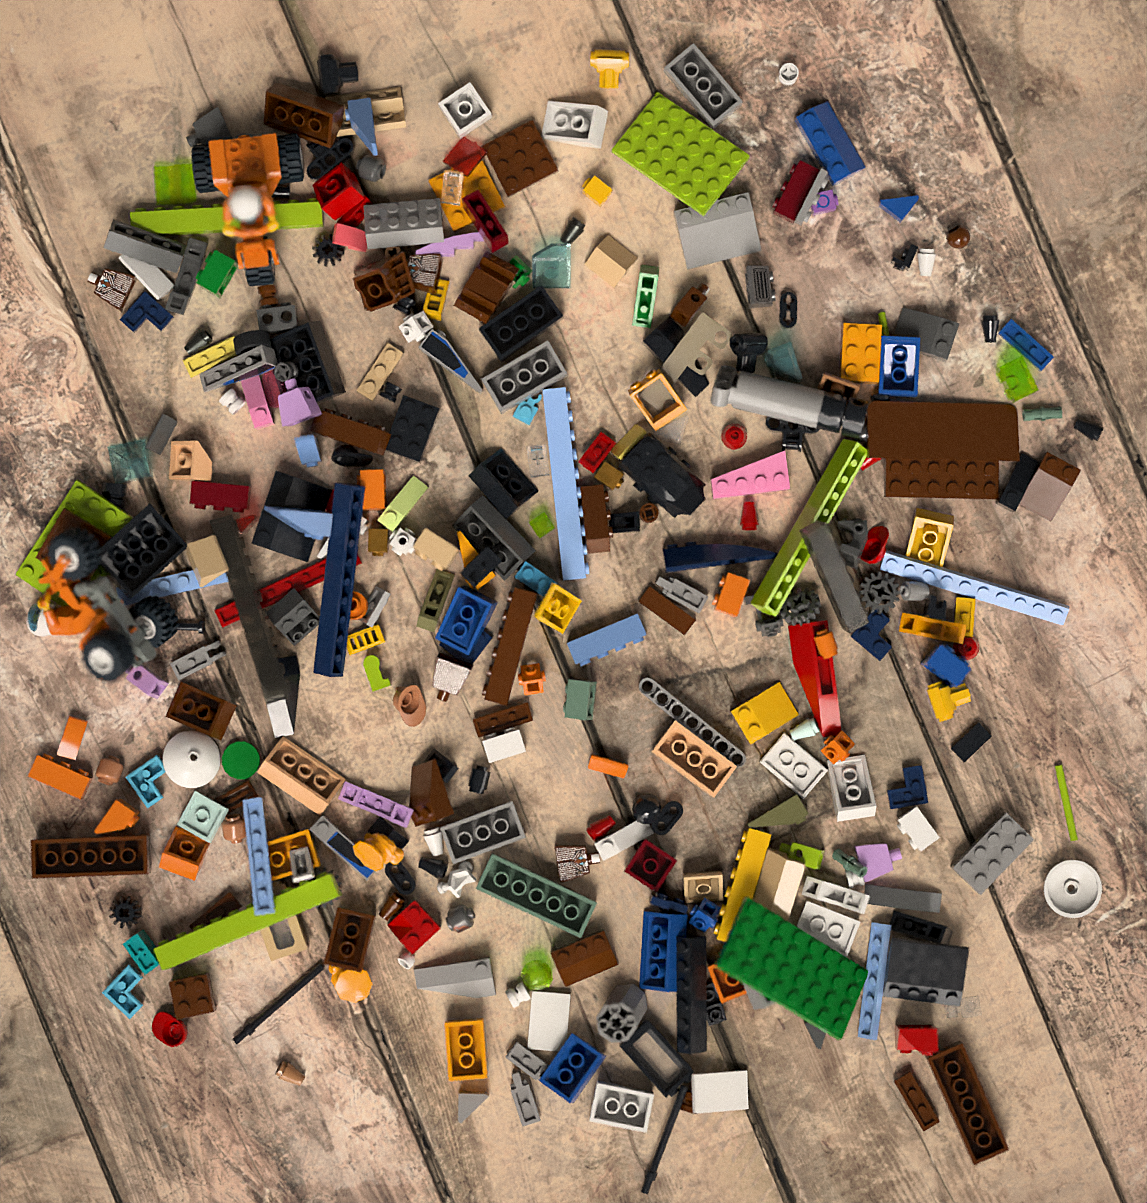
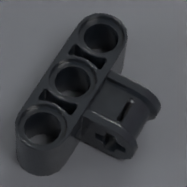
(322, 152)
(790, 435)

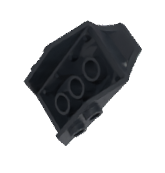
(664, 477)

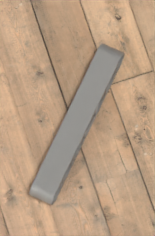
(687, 713)

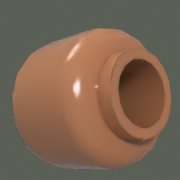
(109, 770)
(234, 828)

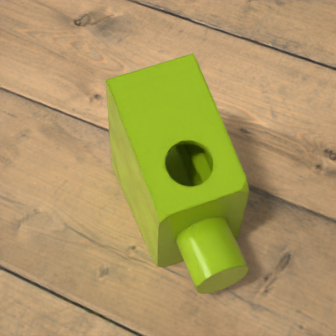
(811, 856)

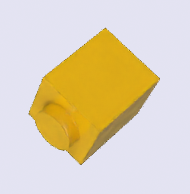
(596, 190)

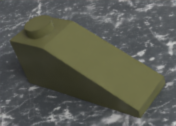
(435, 600)
(784, 813)

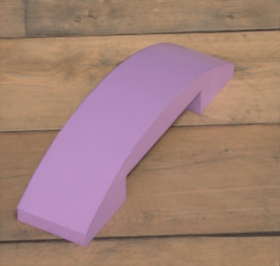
(376, 804)

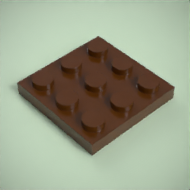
(520, 158)
(65, 521)

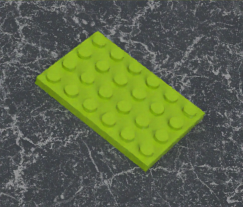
(680, 154)
(89, 506)

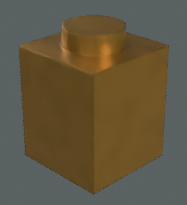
(609, 476)
(378, 541)

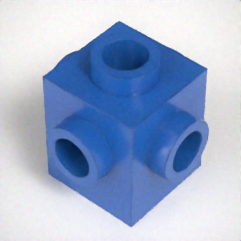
(704, 915)

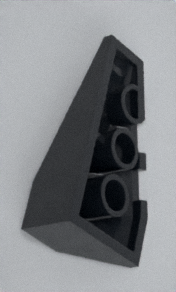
(662, 343)
(284, 712)

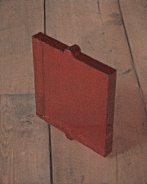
(465, 156)

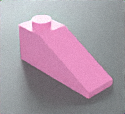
(257, 402)

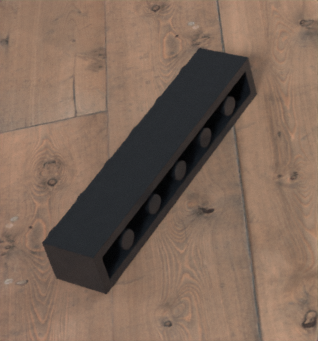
(691, 994)

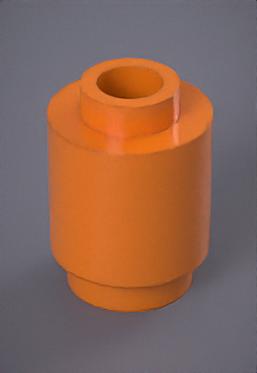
(826, 643)

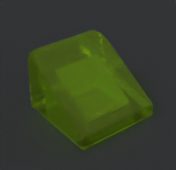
(541, 525)

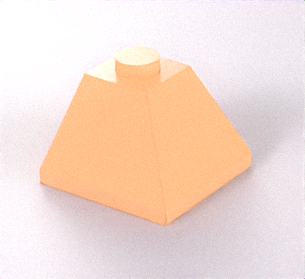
(189, 462)

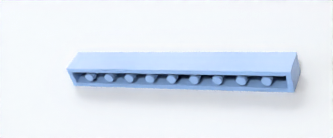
(564, 483)

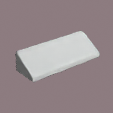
(149, 276)

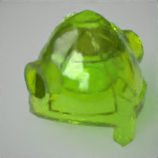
(537, 975)

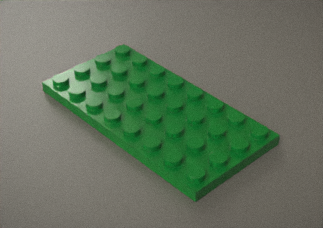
(792, 968)

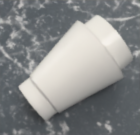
(926, 261)
(434, 840)

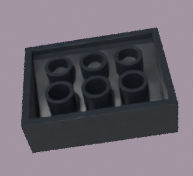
(312, 355)
(290, 493)
(140, 551)
(925, 971)

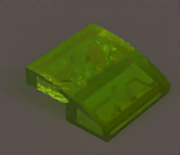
(174, 184)

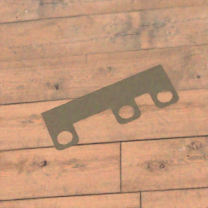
(685, 355)

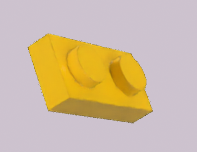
(965, 613)

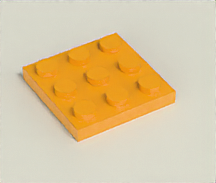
(477, 180)

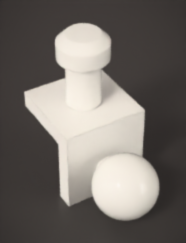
(458, 879)

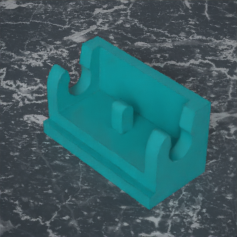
(142, 951)

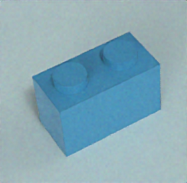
(534, 579)

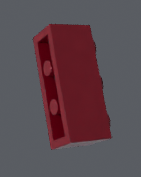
(795, 191)
(485, 221)
(220, 496)

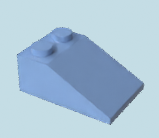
(308, 521)

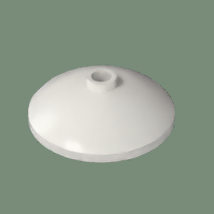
(180, 766)
(1086, 888)

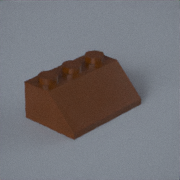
(584, 958)

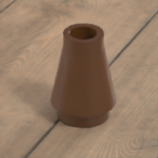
(392, 905)

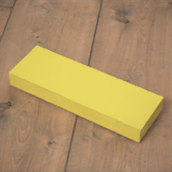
(210, 357)

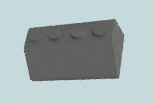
(487, 527)

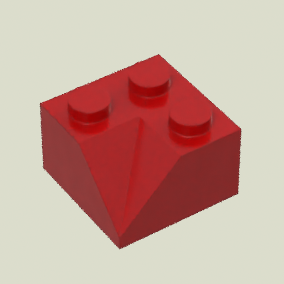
(338, 191)
(414, 926)
(916, 1037)

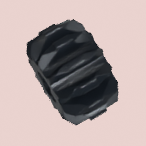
(322, 254)
(125, 919)

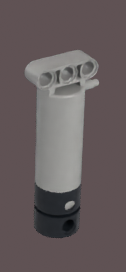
(789, 402)

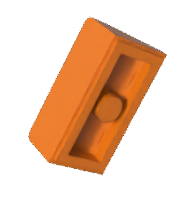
(608, 766)

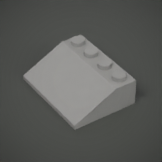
(721, 234)

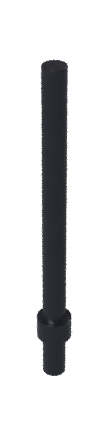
(250, 1028)
(651, 1173)

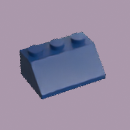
(572, 1068)

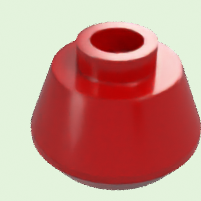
(729, 432)
(964, 652)

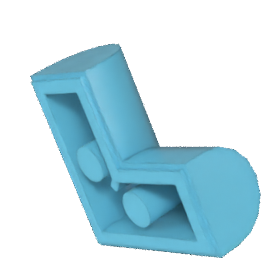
(143, 778)
(119, 991)

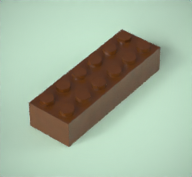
(510, 646)
(90, 856)
(967, 1103)

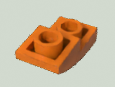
(72, 737)

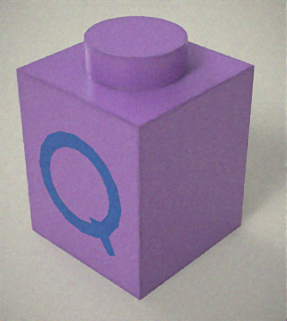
(826, 203)

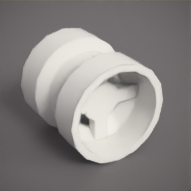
(788, 74)
(232, 401)
(517, 994)

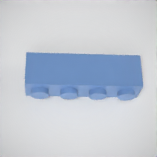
(606, 639)

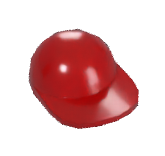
(876, 545)
(169, 1030)

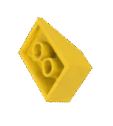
(930, 536)
(557, 608)
(764, 713)

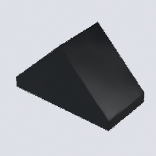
(625, 522)

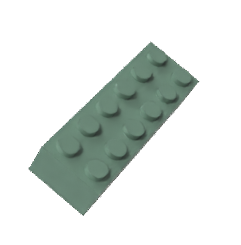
(536, 895)

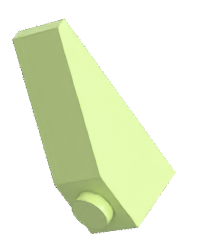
(402, 504)

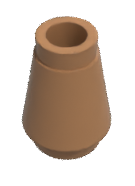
(289, 1073)

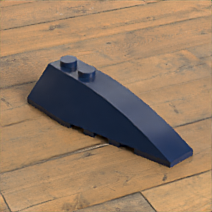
(710, 555)

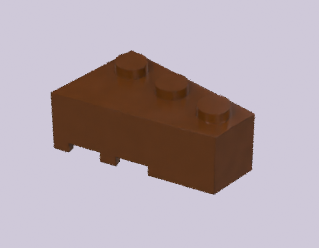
(595, 518)

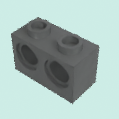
(277, 324)

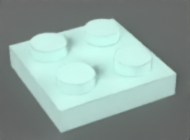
(202, 817)

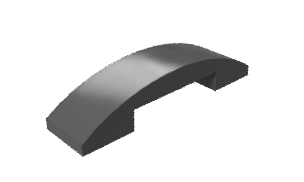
(186, 282)
(903, 898)

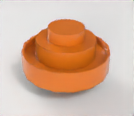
(359, 606)

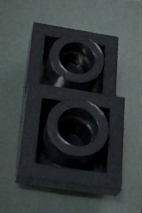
(715, 1010)

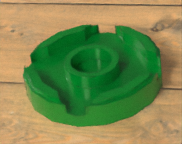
(241, 760)

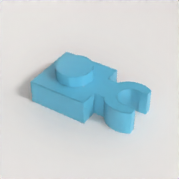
(526, 410)

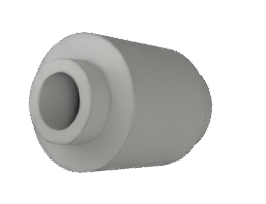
(914, 591)

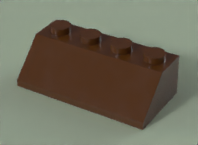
(303, 114)

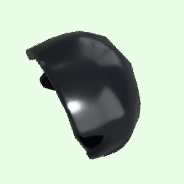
(646, 809)

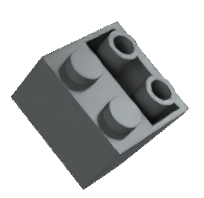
(293, 617)

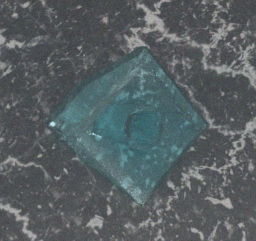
(552, 267)
(784, 362)
(130, 461)

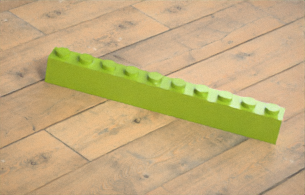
(210, 220)
(821, 507)
(246, 922)

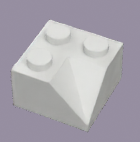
(465, 110)

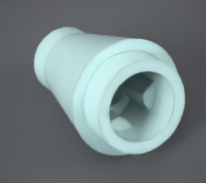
(805, 729)

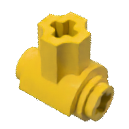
(609, 65)
(946, 699)

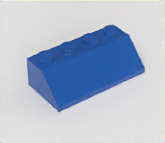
(829, 143)
(659, 950)

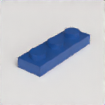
(1025, 345)

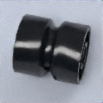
(114, 493)

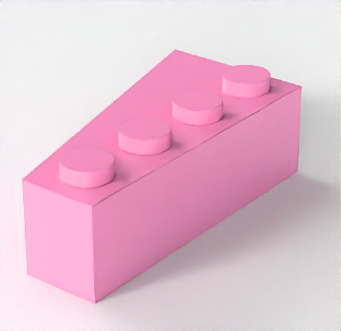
(756, 478)

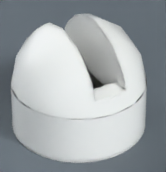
(406, 960)

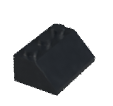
(503, 483)

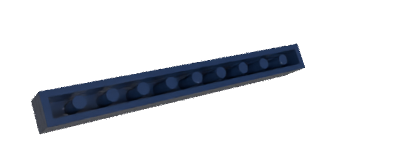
(339, 580)

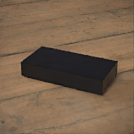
(971, 742)

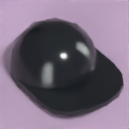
(348, 456)

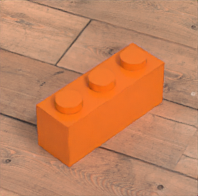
(60, 776)

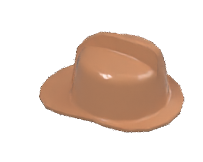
(410, 704)

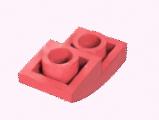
(350, 237)

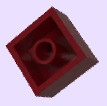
(650, 865)

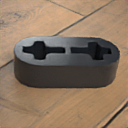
(783, 310)

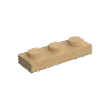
(380, 372)

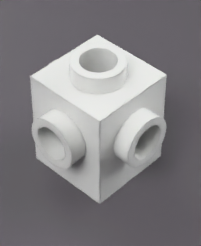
(415, 327)
(410, 541)

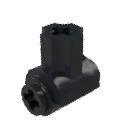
(334, 74)
(747, 348)

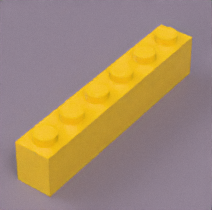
(744, 878)

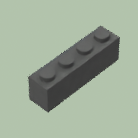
(144, 246)

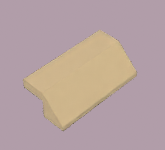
(386, 106)
(778, 883)

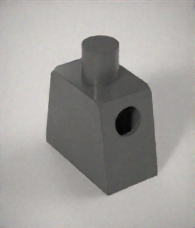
(209, 128)

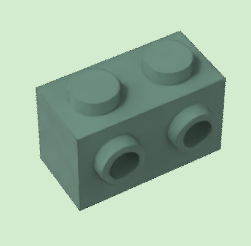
(579, 699)

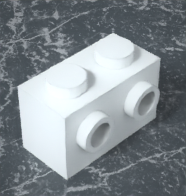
(504, 745)
(917, 828)

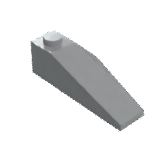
(462, 978)

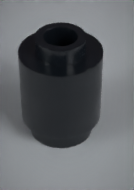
(479, 779)

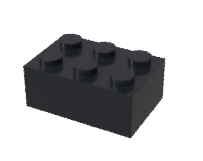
(412, 429)

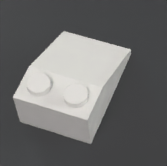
(574, 124)
(851, 788)

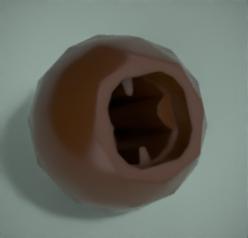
(958, 237)

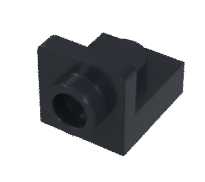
(908, 256)

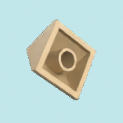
(610, 261)
(206, 559)
(703, 885)

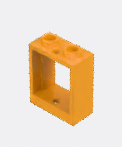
(666, 415)

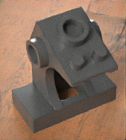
(859, 531)
(768, 627)

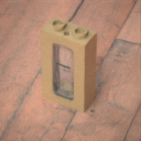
(285, 936)

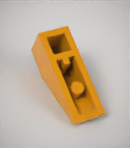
(468, 554)

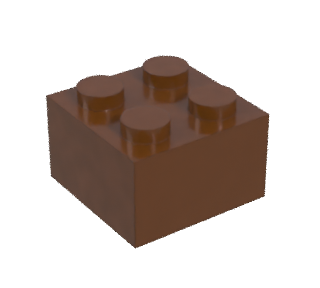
(192, 996)

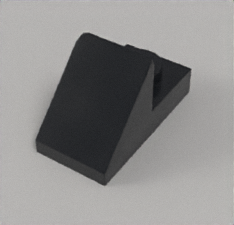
(446, 767)
(383, 827)

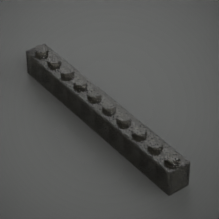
(249, 610)

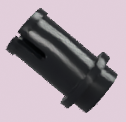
(282, 192)

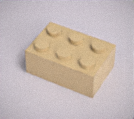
(436, 549)

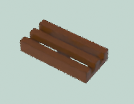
(251, 789)

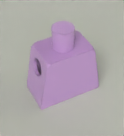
(297, 404)
(148, 683)
(876, 859)

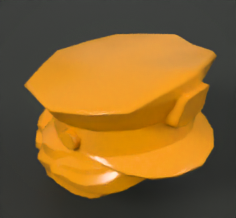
(377, 850)
(350, 984)

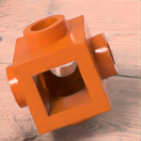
(531, 679)
(837, 747)

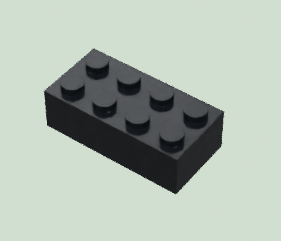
(521, 323)

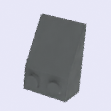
(934, 332)

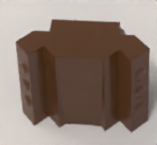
(383, 282)
(486, 287)

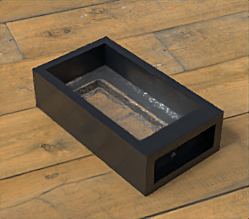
(657, 1059)

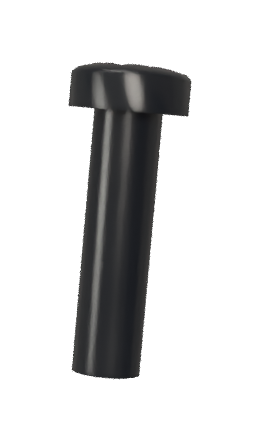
(200, 627)

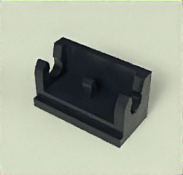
(480, 566)
(933, 610)

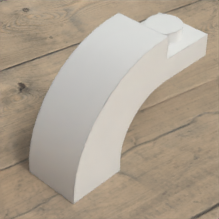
(835, 894)

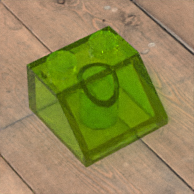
(1016, 379)

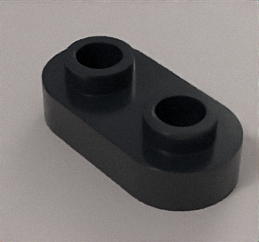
(668, 818)
(399, 877)

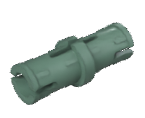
(1042, 413)
(845, 860)

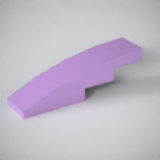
(448, 247)

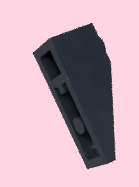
(1017, 483)
(920, 929)

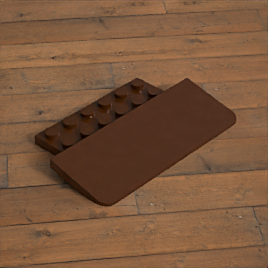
(942, 447)

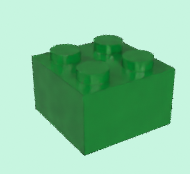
(217, 273)

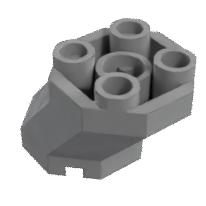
(621, 1013)

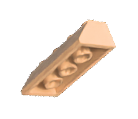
(694, 759)
(301, 775)

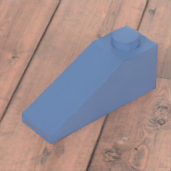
(362, 121)
(308, 450)

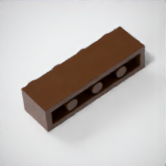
(351, 432)

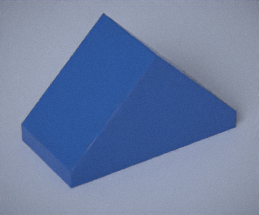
(898, 207)

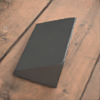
(161, 434)

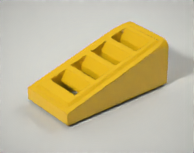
(432, 314)
(379, 634)

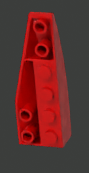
(816, 676)

